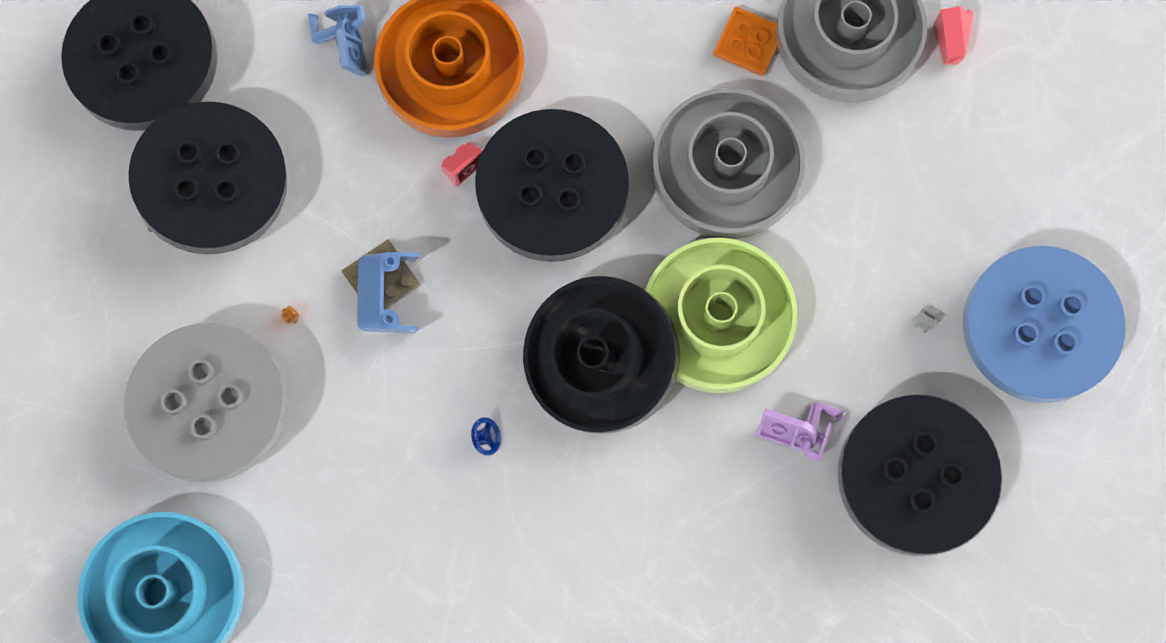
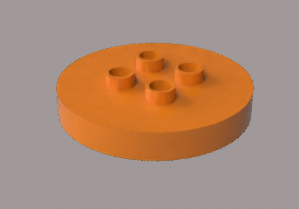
(449, 65)

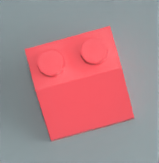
(462, 163)

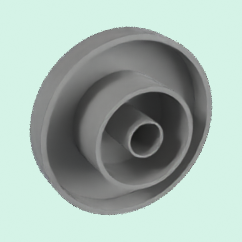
(851, 45)
(728, 163)
(205, 402)

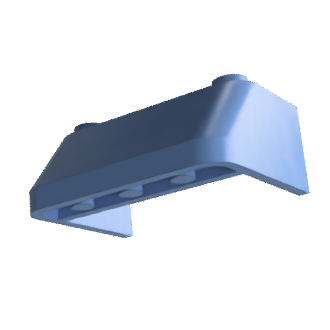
(371, 293)

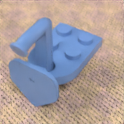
(348, 36)

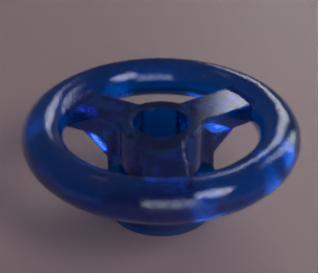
(483, 436)

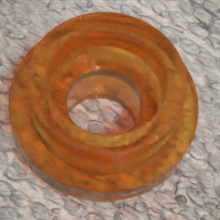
(290, 315)

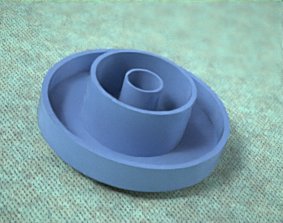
(1044, 324)

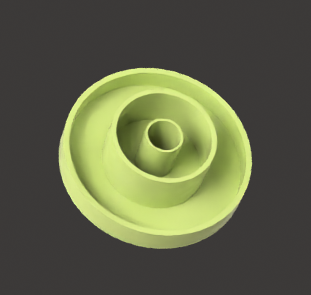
(728, 311)

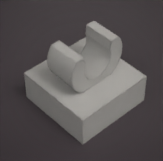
(927, 319)

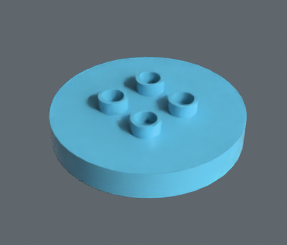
(161, 583)

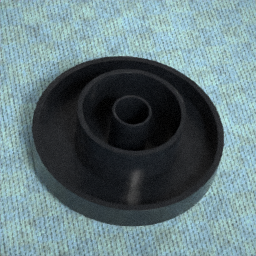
(138, 59)
(208, 177)
(552, 185)
(601, 355)
(919, 475)

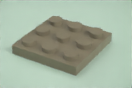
(396, 283)

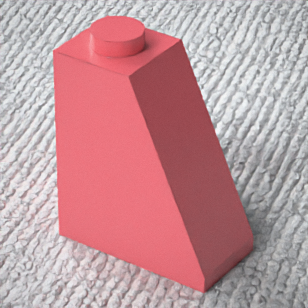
(953, 33)

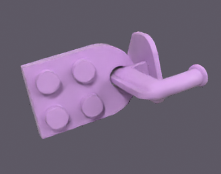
(798, 433)

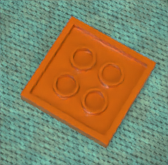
(747, 41)

